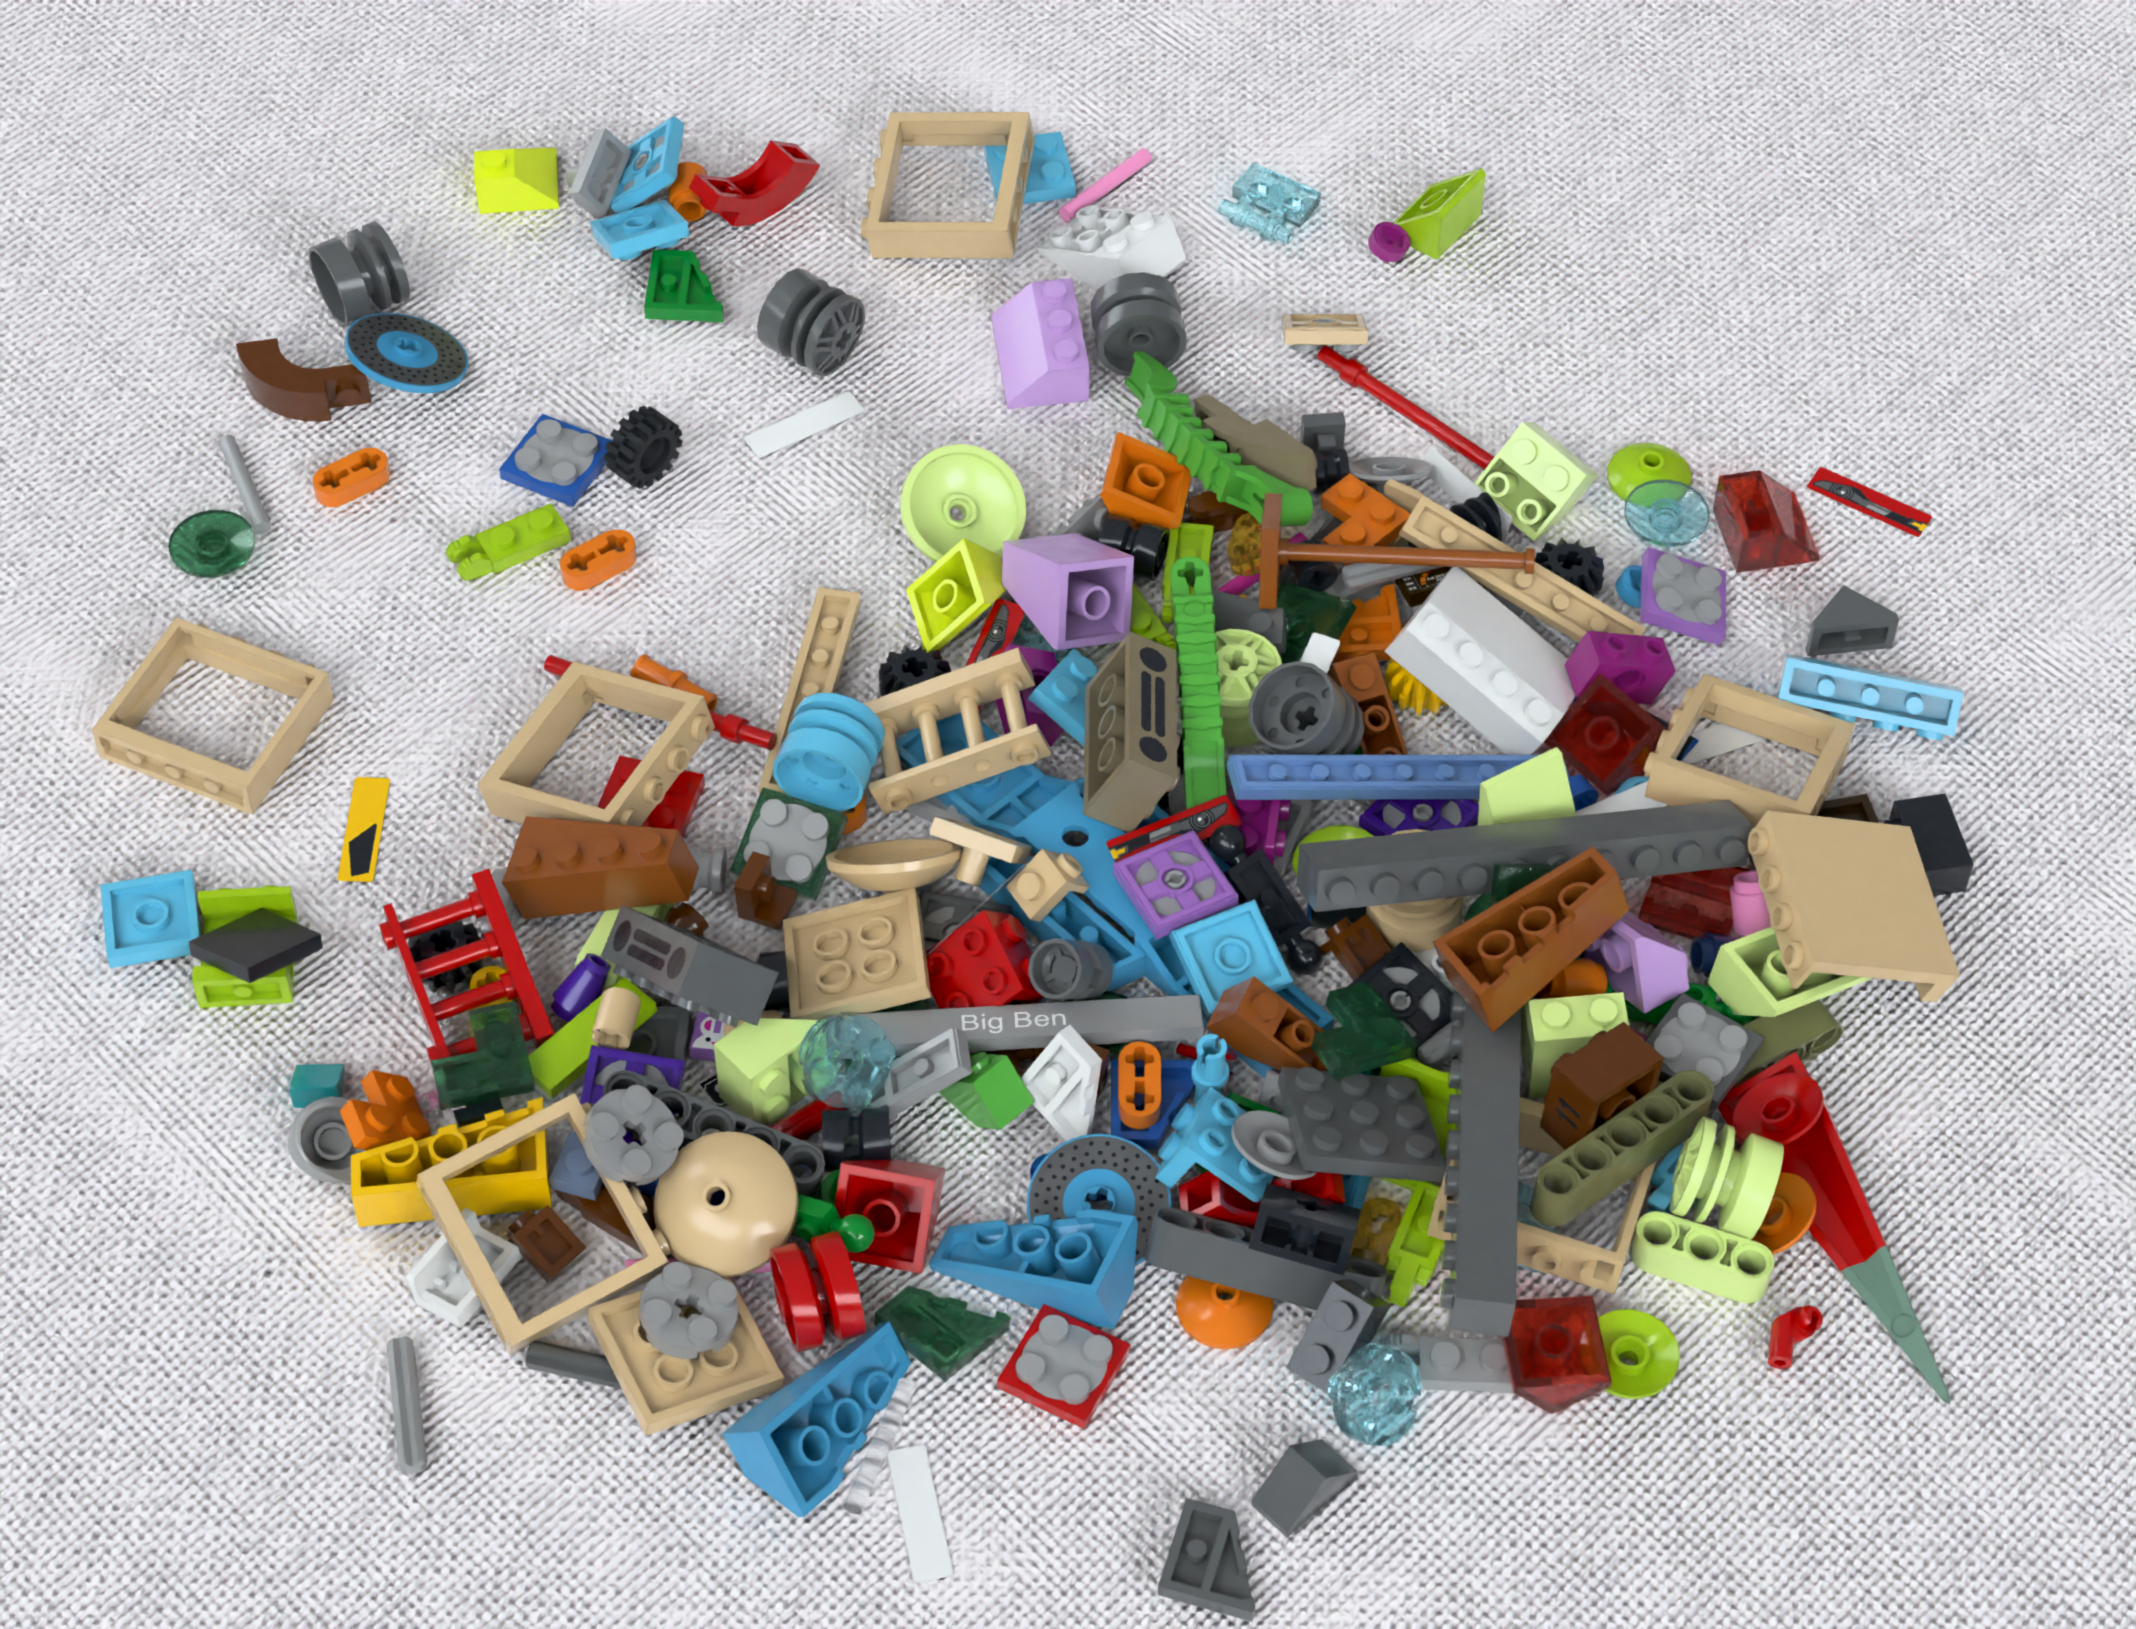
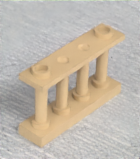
(940, 698)

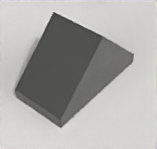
(1851, 625)
(1302, 1484)

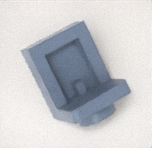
(575, 1172)

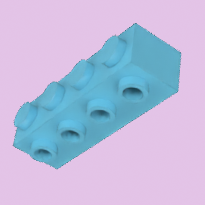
(1872, 695)

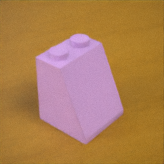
(1071, 588)

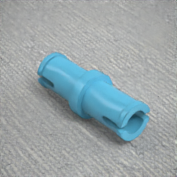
(1210, 1066)

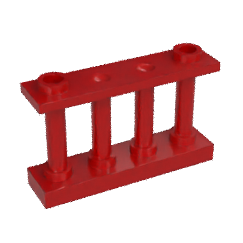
(498, 942)

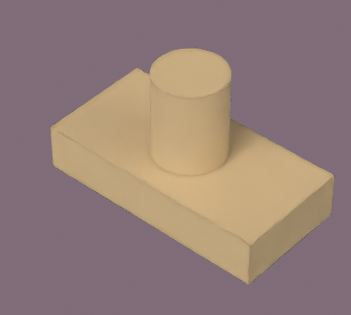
(978, 847)

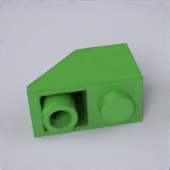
(990, 1093)

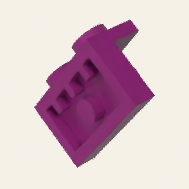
(1261, 825)

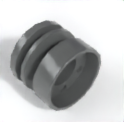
(364, 271)
(811, 322)
(1305, 712)

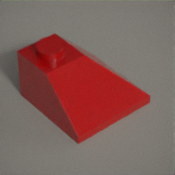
(900, 1203)

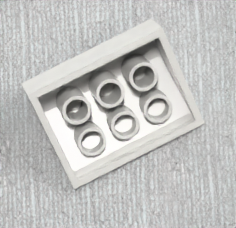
(1485, 664)

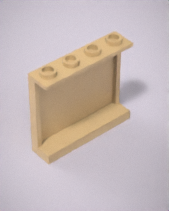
(1851, 901)

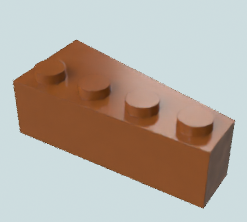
(596, 867)
(1531, 936)

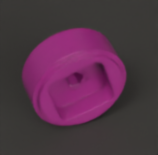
(1389, 242)

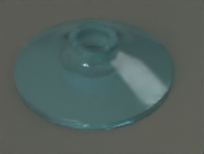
(1666, 513)

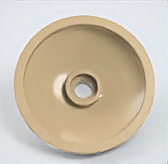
(894, 863)
(752, 1219)

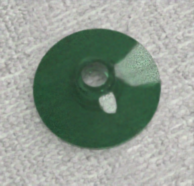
(211, 543)

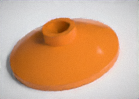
(1788, 1214)
(1219, 1321)

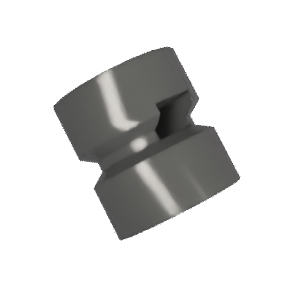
(1070, 969)

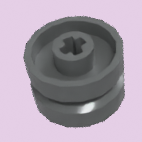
(1137, 315)

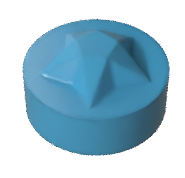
(1629, 586)

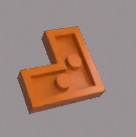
(1365, 515)
(388, 1115)

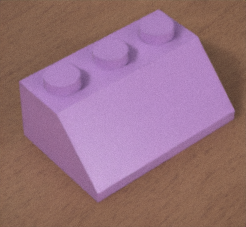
(1041, 346)
(1641, 963)

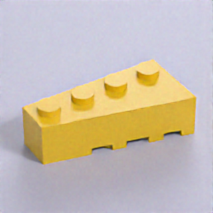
(509, 1182)

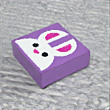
(705, 1034)

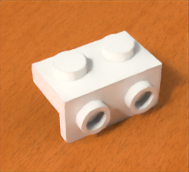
(441, 1283)

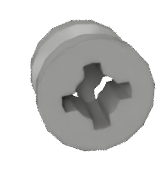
(711, 868)

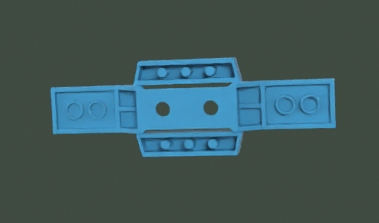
(1038, 813)

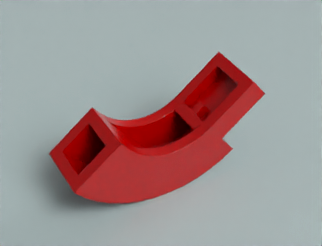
(761, 189)
(1218, 1200)

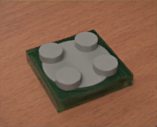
(795, 838)

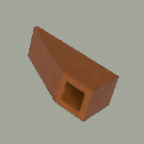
(1365, 682)
(1265, 1027)

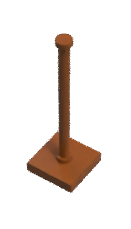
(1278, 550)

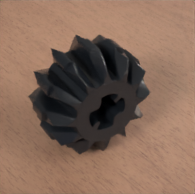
(1574, 564)
(910, 669)
(441, 941)

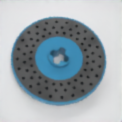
(406, 353)
(1097, 1166)

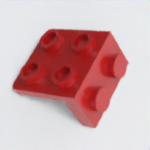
(982, 964)

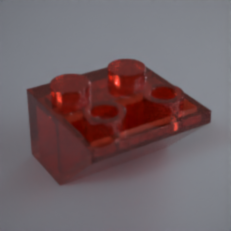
(1761, 522)

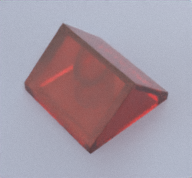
(1606, 736)
(1556, 1352)

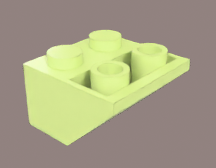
(1535, 479)
(761, 1067)

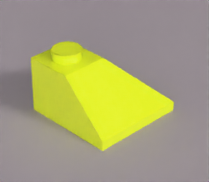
(516, 180)
(955, 592)

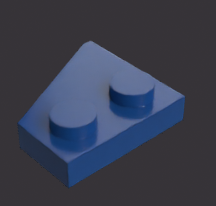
(1175, 1090)

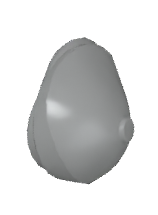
(321, 1141)

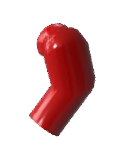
(1788, 1331)

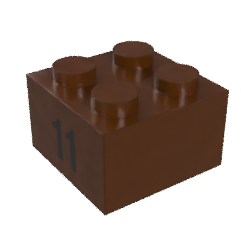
(1598, 1083)

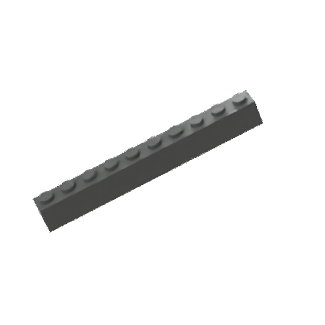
(1463, 859)
(1483, 1173)

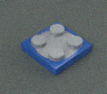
(556, 460)

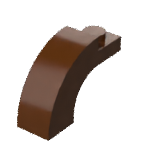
(297, 390)

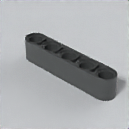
(700, 1115)
(1220, 1254)

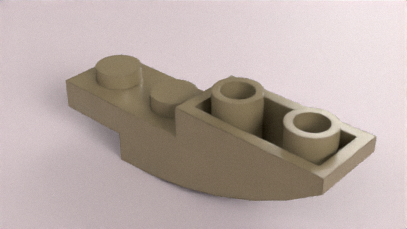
(1259, 444)

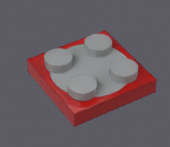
(1064, 1366)

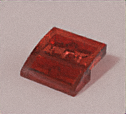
(1691, 902)

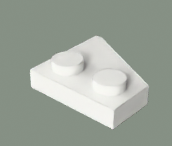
(1065, 1083)

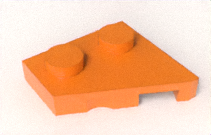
(1371, 627)

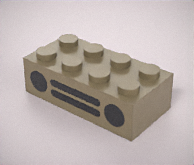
(1131, 733)

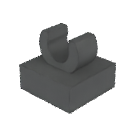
(1323, 431)

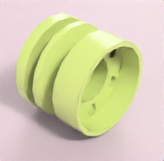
(1241, 665)
(1728, 1178)

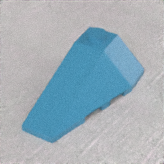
(1067, 1263)
(807, 1430)

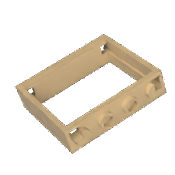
(950, 239)
(1761, 715)
(194, 772)
(509, 778)
(1555, 1252)
(475, 1265)

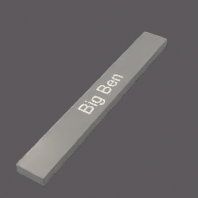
(1037, 1024)

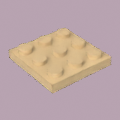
(857, 957)
(674, 1389)

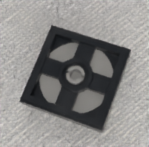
(1410, 992)

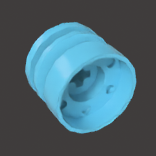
(829, 751)

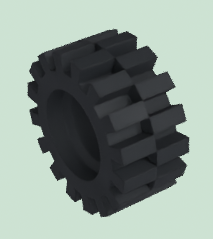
(643, 447)

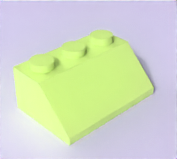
(1755, 982)

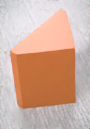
(1145, 483)

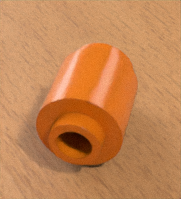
(682, 197)
(1577, 979)

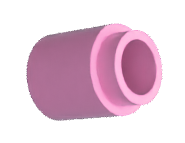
(1748, 904)

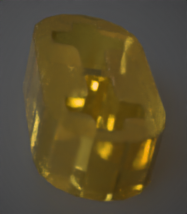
(1245, 546)
(1364, 1235)

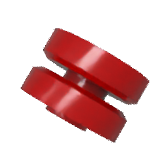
(824, 1289)

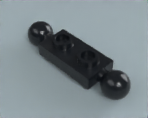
(1258, 880)

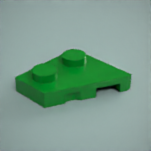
(679, 289)

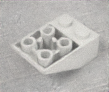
(1114, 243)

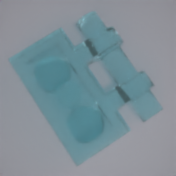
(1274, 194)

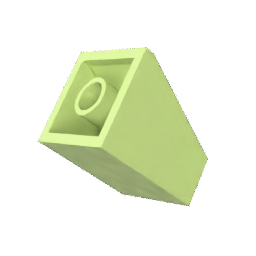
(1563, 1026)

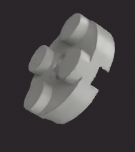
(649, 1118)
(695, 1287)

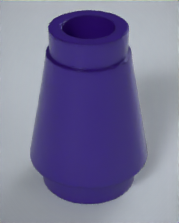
(580, 987)

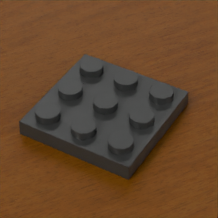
(1361, 1125)

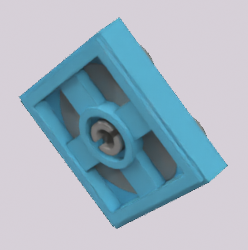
(650, 165)

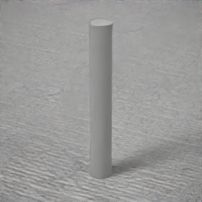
(244, 484)

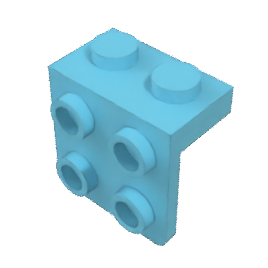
(1206, 1138)

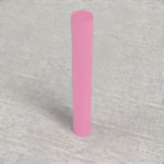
(1105, 184)

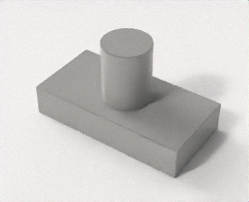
(599, 173)

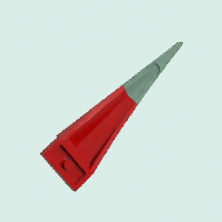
(1847, 1224)

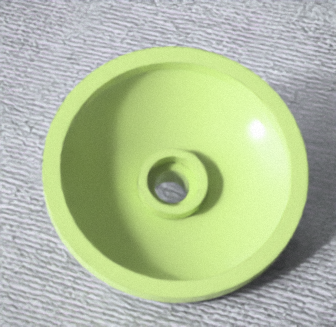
(963, 480)

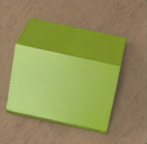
(1443, 212)

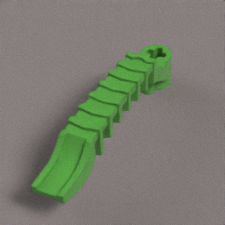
(1173, 424)
(1198, 682)

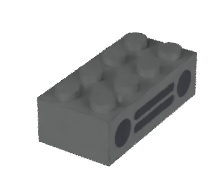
(688, 968)

